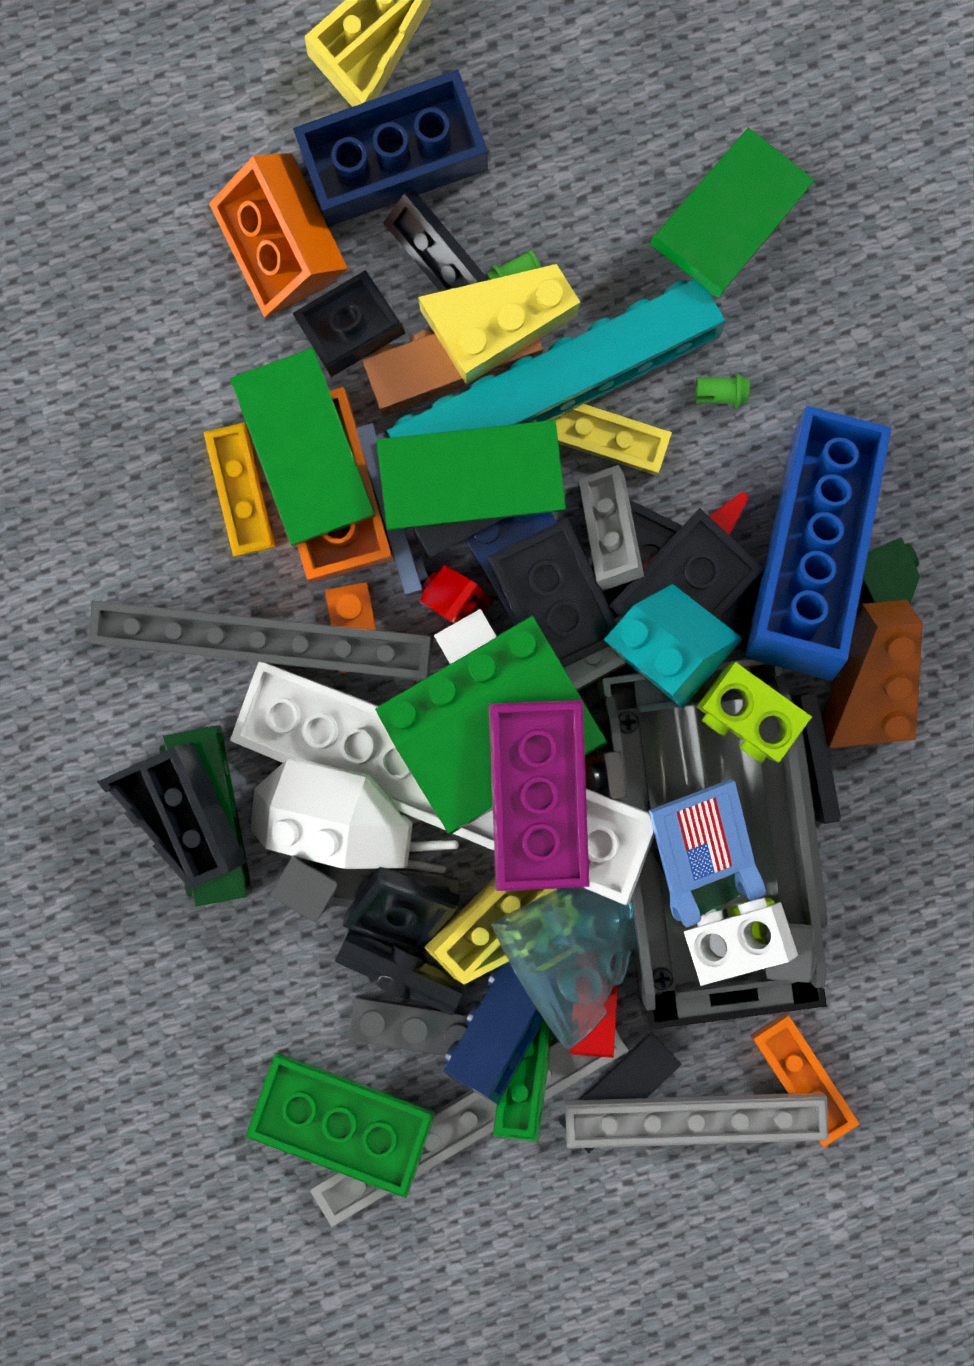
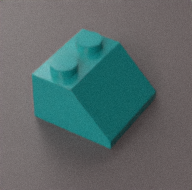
(672, 642)

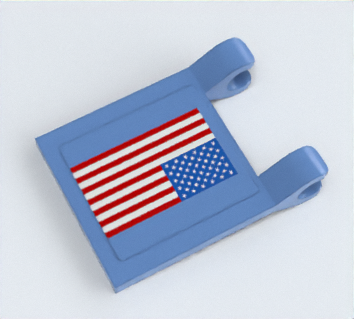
(702, 842)

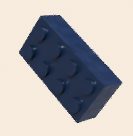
(392, 147)

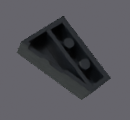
(179, 812)

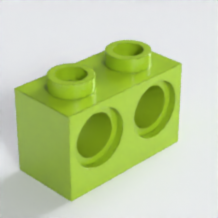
(758, 703)

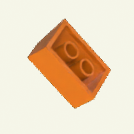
(277, 232)

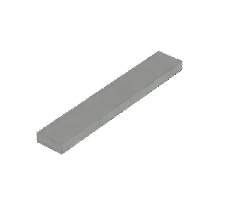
(696, 1120)

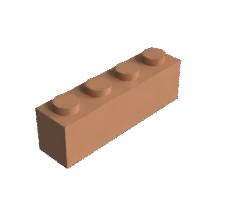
(421, 371)

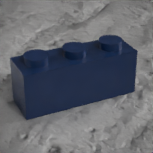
(495, 1037)

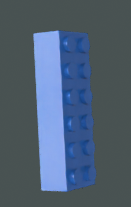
(819, 544)

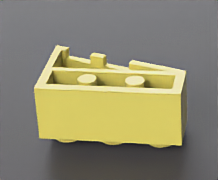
(468, 942)

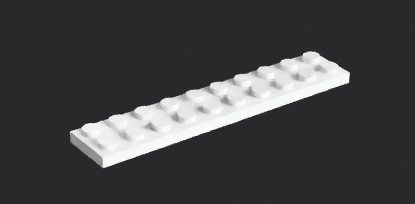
(318, 724)

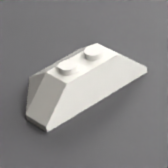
(329, 817)

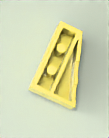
(363, 44)
(498, 317)

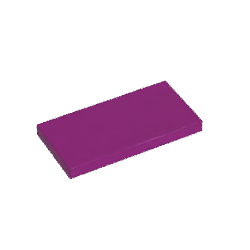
(539, 795)

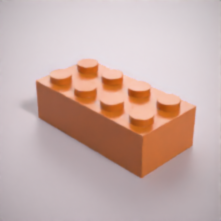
(359, 544)

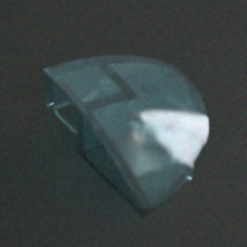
(568, 956)

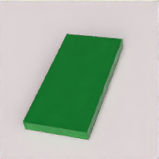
(732, 212)
(302, 447)
(471, 475)
(341, 1124)

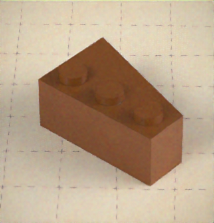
(879, 683)

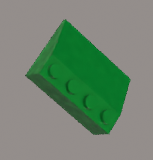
(445, 718)

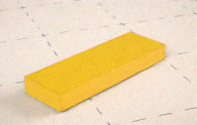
(239, 489)

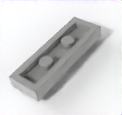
(610, 528)

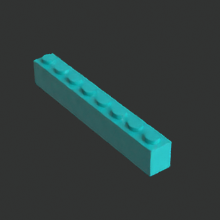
(580, 367)

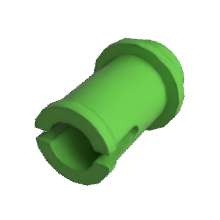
(523, 263)
(723, 390)

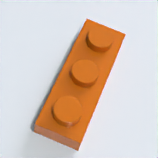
(802, 1072)

